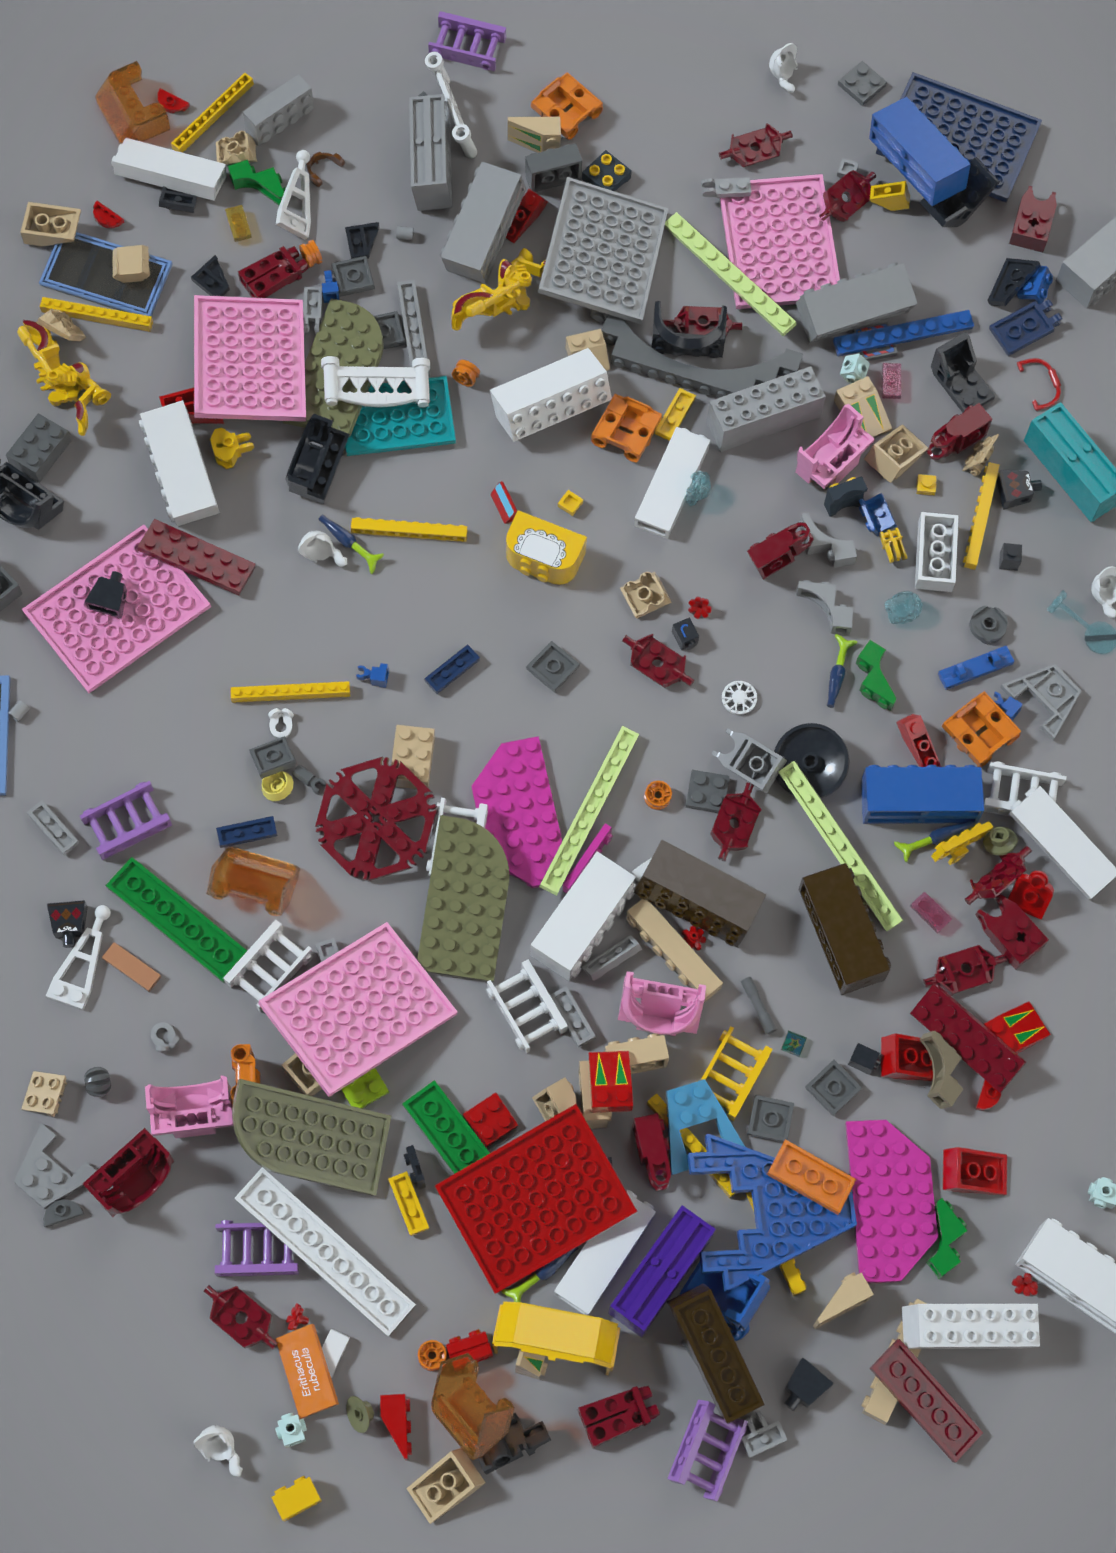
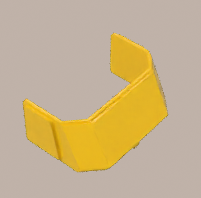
(556, 1334)

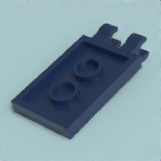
(1025, 326)

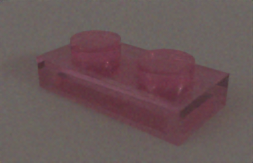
(891, 380)
(931, 912)

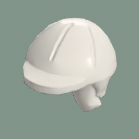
(783, 64)
(318, 546)
(1104, 590)
(218, 1444)

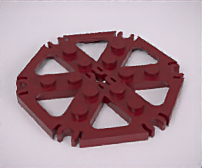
(392, 812)

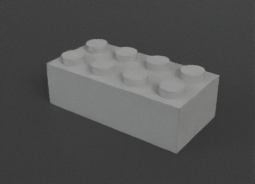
(278, 110)

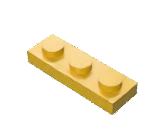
(675, 414)
(408, 1203)

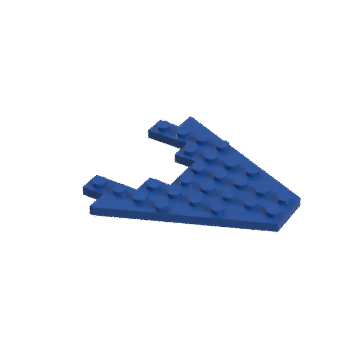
(783, 1218)

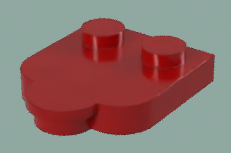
(1032, 893)

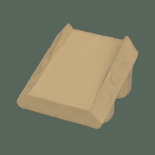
(236, 149)
(131, 263)
(61, 324)
(645, 594)

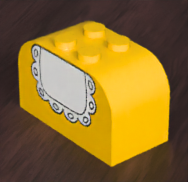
(544, 549)

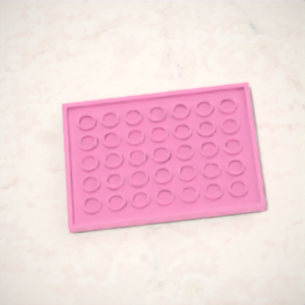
(781, 238)
(249, 358)
(100, 645)
(357, 1008)

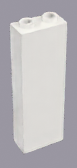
(169, 168)
(669, 485)
(1063, 842)
(602, 1259)

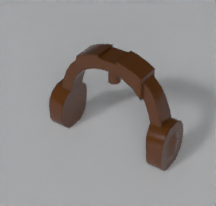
(336, 158)

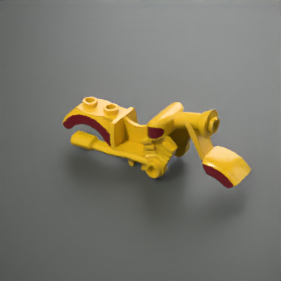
(509, 294)
(64, 379)

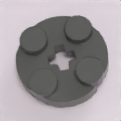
(985, 633)

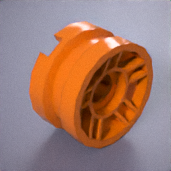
(310, 253)
(465, 373)
(664, 791)
(431, 1346)

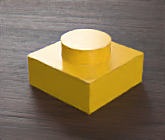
(926, 484)
(570, 502)

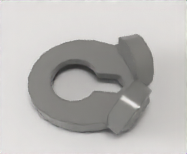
(159, 1043)

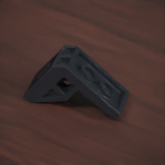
(959, 207)
(955, 371)

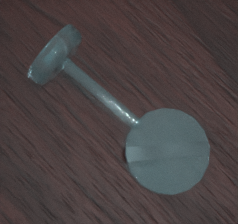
(1099, 636)

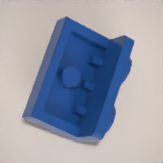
(1037, 285)
(877, 514)

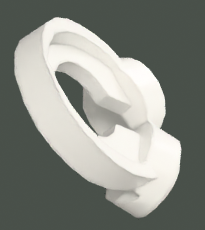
(274, 716)

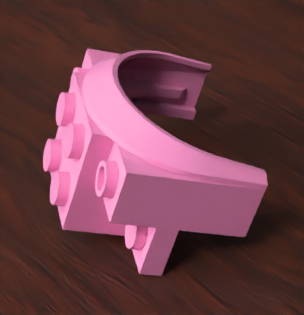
(835, 450)
(660, 1006)
(190, 1108)

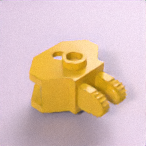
(227, 447)

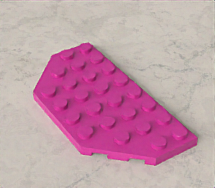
(520, 808)
(890, 1200)

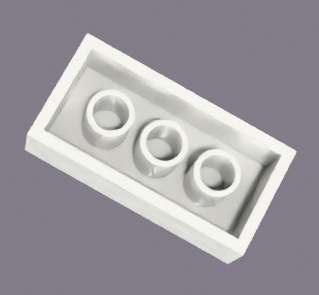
(936, 552)

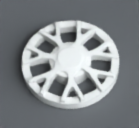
(739, 697)

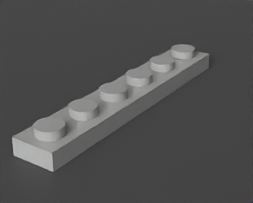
(412, 320)

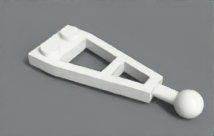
(287, 220)
(69, 993)

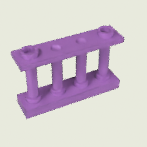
(471, 27)
(126, 839)
(247, 1267)
(691, 1442)

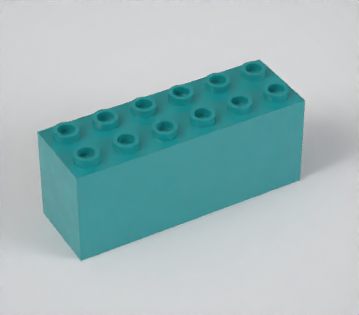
(1073, 461)

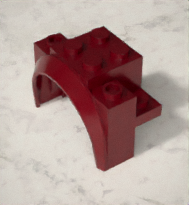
(130, 1174)

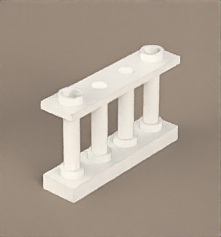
(996, 806)
(479, 814)
(262, 947)
(537, 989)

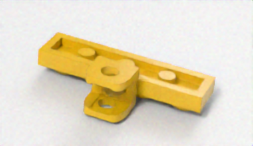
(957, 845)

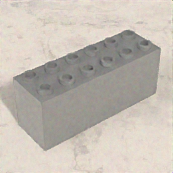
(430, 152)
(483, 222)
(1091, 267)
(856, 302)
(765, 409)

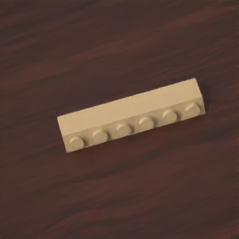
(672, 948)
(881, 1401)

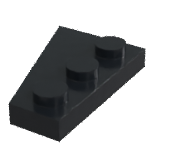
(1011, 279)

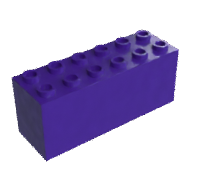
(661, 1271)

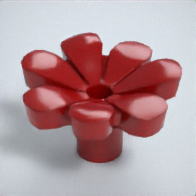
(700, 607)
(694, 941)
(1025, 1284)
(296, 1318)

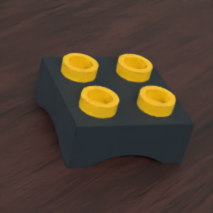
(607, 172)
(845, 495)

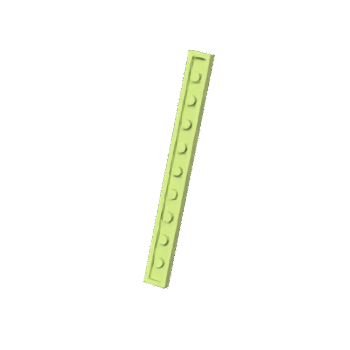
(730, 274)
(589, 811)
(840, 845)

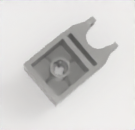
(746, 756)

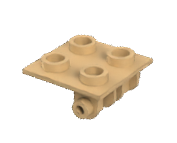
(980, 456)
(44, 1093)

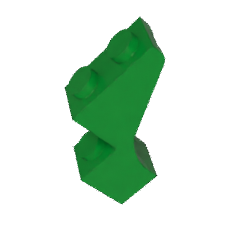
(265, 181)
(875, 684)
(949, 1230)

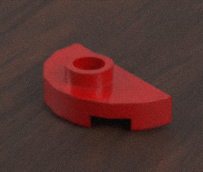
(171, 102)
(105, 216)
(988, 1097)

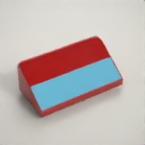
(504, 503)

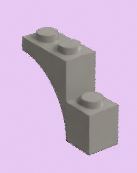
(838, 551)
(824, 595)

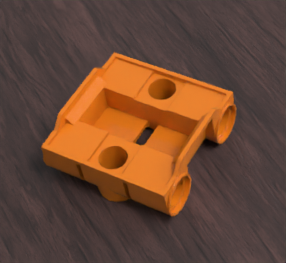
(562, 93)
(632, 416)
(972, 718)
(244, 1065)

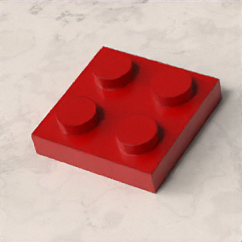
(490, 1120)

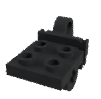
(513, 1444)

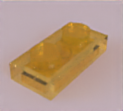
(238, 223)

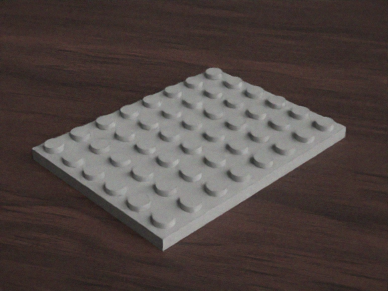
(603, 250)

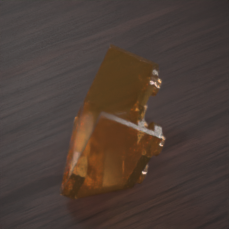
(124, 109)
(254, 878)
(467, 1409)

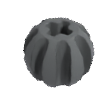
(97, 1081)

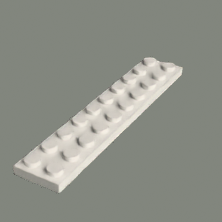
(325, 1251)

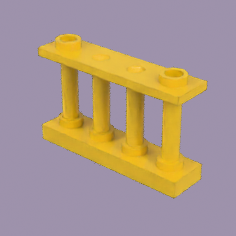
(751, 1073)

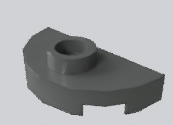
(61, 1211)

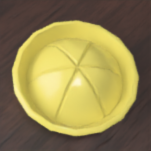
(277, 786)

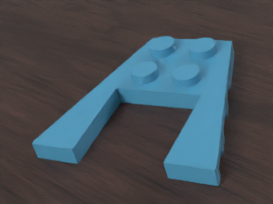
(691, 1106)

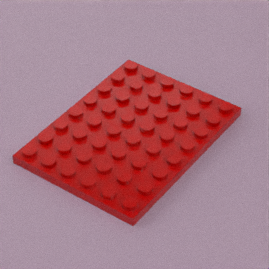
(535, 1198)

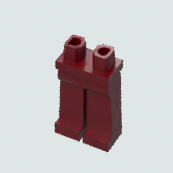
(272, 272)
(633, 1416)

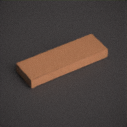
(131, 967)

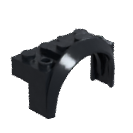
(688, 344)
(315, 466)
(44, 502)

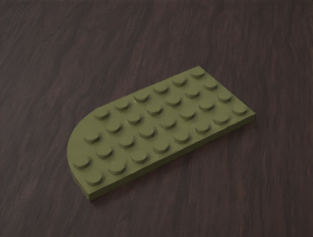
(357, 342)
(464, 902)
(310, 1136)

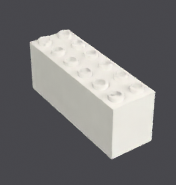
(551, 394)
(178, 463)
(583, 916)
(1073, 1271)
(970, 1326)

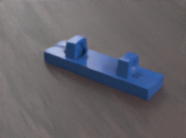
(975, 667)

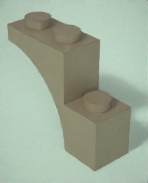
(944, 1060)

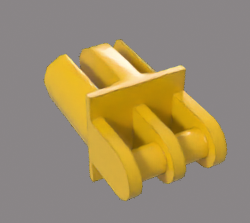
(893, 546)

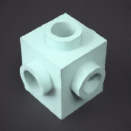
(854, 368)
(1103, 1193)
(297, 1435)

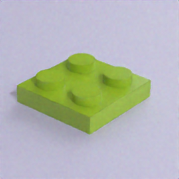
(365, 1089)

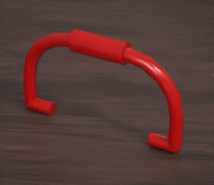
(1054, 378)

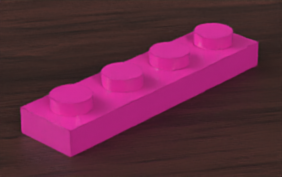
(603, 837)

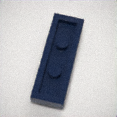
(452, 669)
(246, 831)

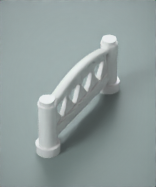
(461, 131)
(415, 377)

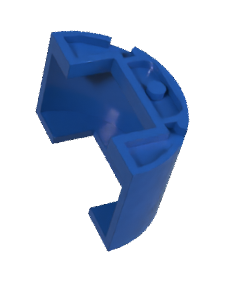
(737, 1304)

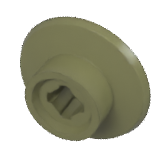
(1000, 846)
(359, 1413)

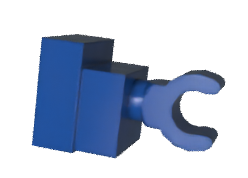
(330, 288)
(378, 675)
(1010, 707)

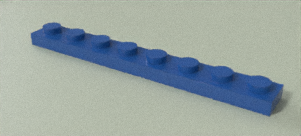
(903, 333)

